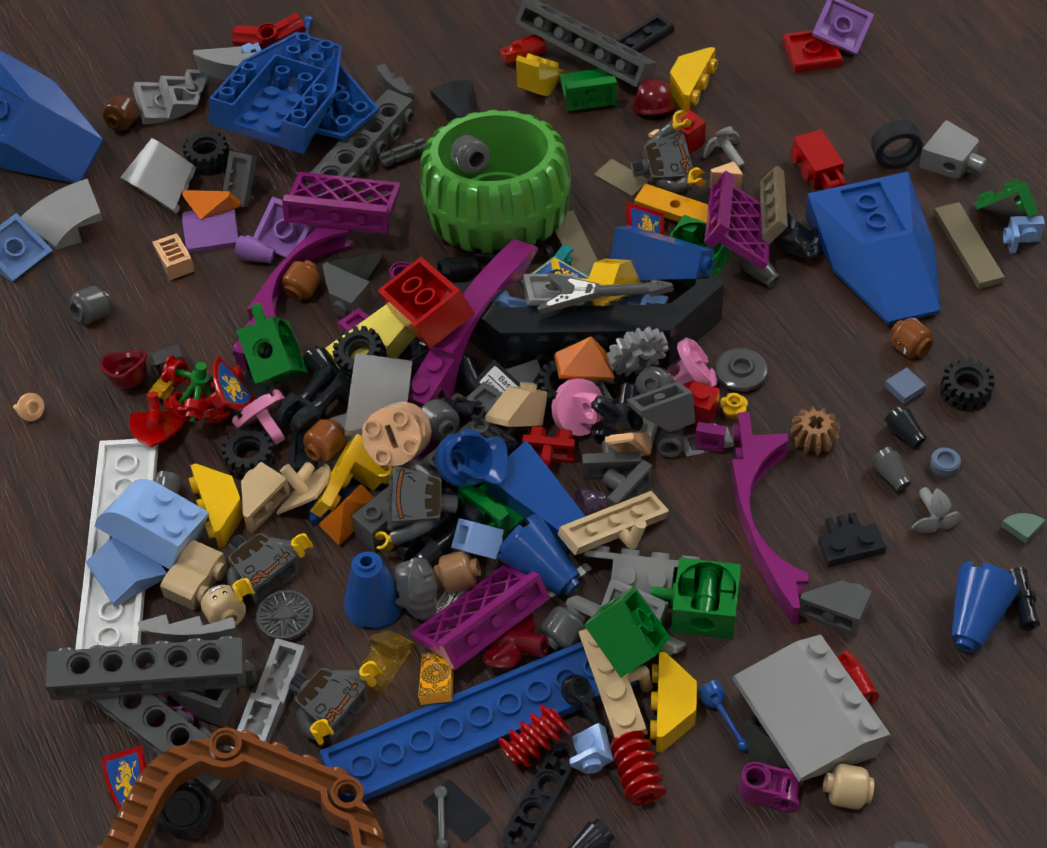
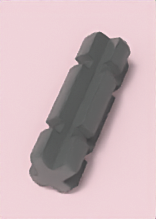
(402, 153)

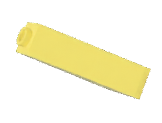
(391, 330)

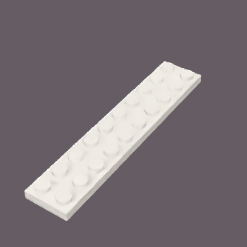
(99, 621)

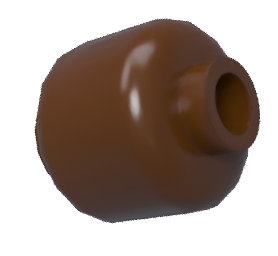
(121, 112)

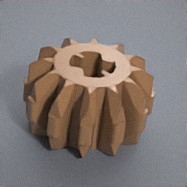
(815, 431)

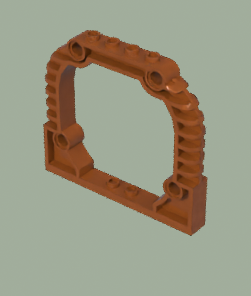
(250, 756)

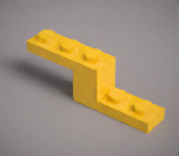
(352, 463)

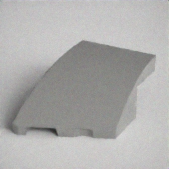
(170, 97)
(160, 174)
(62, 213)
(375, 385)
(187, 629)

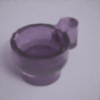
(590, 501)

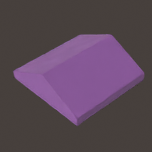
(842, 25)
(210, 232)
(280, 234)

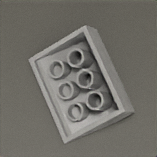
(812, 708)

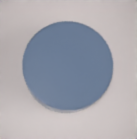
(945, 462)

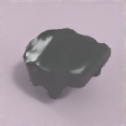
(417, 588)

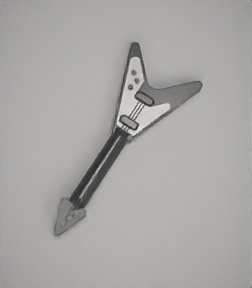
(578, 291)

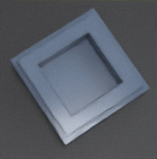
(905, 385)

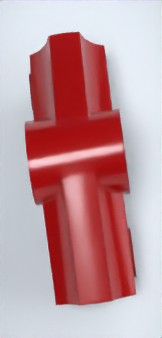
(267, 33)

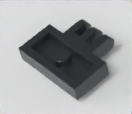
(850, 541)

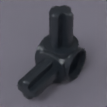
(619, 417)

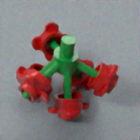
(202, 383)

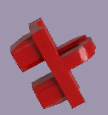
(563, 445)

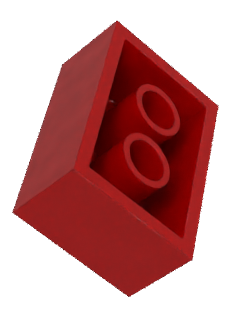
(426, 302)

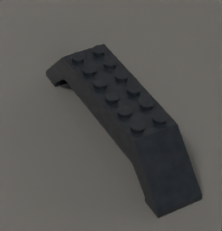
(524, 335)

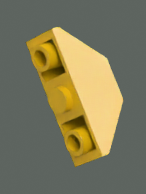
(537, 74)
(692, 75)
(610, 273)
(220, 499)
(673, 702)

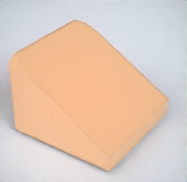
(731, 168)

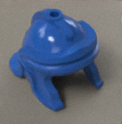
(471, 459)

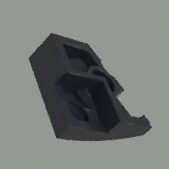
(456, 98)

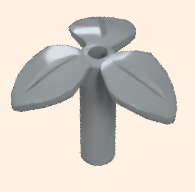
(725, 139)
(938, 506)

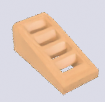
(176, 260)
(630, 442)

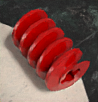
(533, 736)
(637, 768)

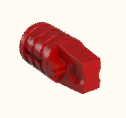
(532, 44)
(859, 676)

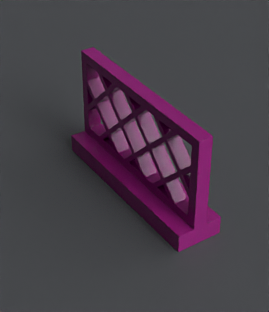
(343, 213)
(722, 214)
(482, 627)

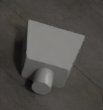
(952, 152)

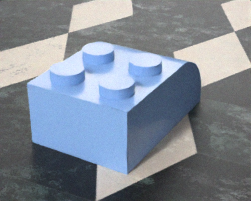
(153, 521)

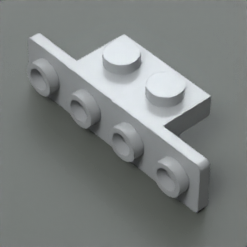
(639, 570)
(615, 588)

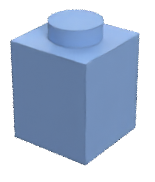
(477, 538)

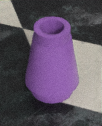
(253, 250)

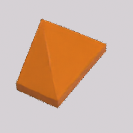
(210, 202)
(584, 361)
(339, 522)

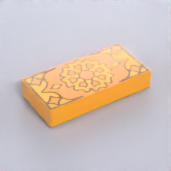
(435, 680)

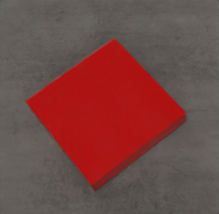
(810, 53)

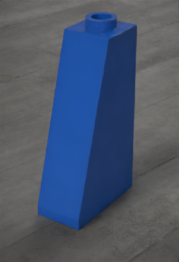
(661, 256)
(533, 489)

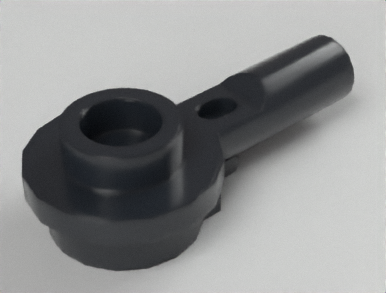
(578, 692)

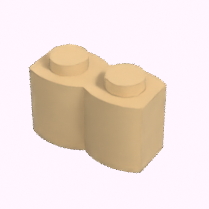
(193, 574)

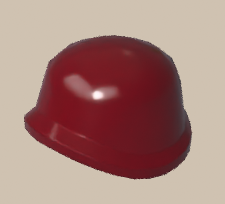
(654, 98)
(125, 368)

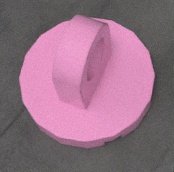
(692, 364)
(573, 406)
(259, 411)

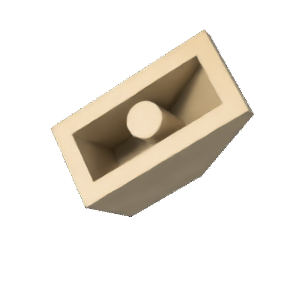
(519, 406)
(262, 495)

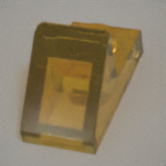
(389, 653)

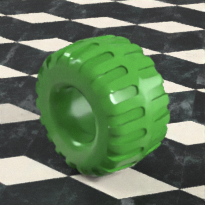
(515, 197)

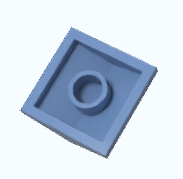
(19, 248)
(123, 571)

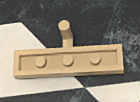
(622, 521)
(616, 691)

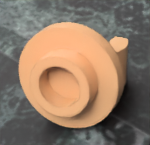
(29, 407)

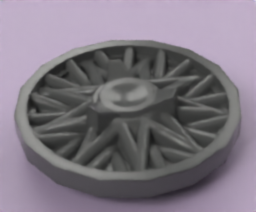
(741, 369)
(284, 615)

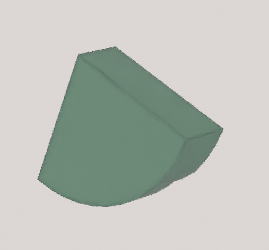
(1023, 525)

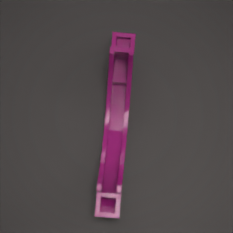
(316, 245)
(440, 367)
(752, 460)

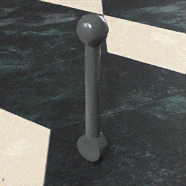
(441, 794)

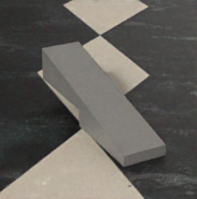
(273, 691)

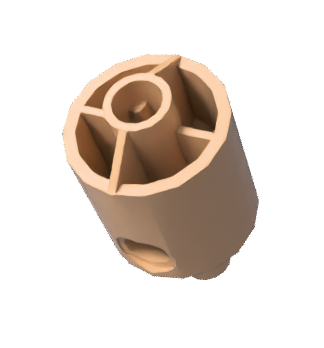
(396, 433)

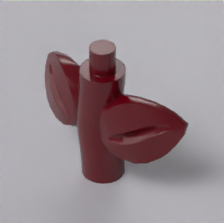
(507, 649)

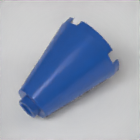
(539, 551)
(371, 593)
(980, 603)

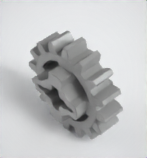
(637, 351)

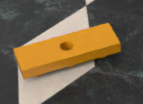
(671, 204)

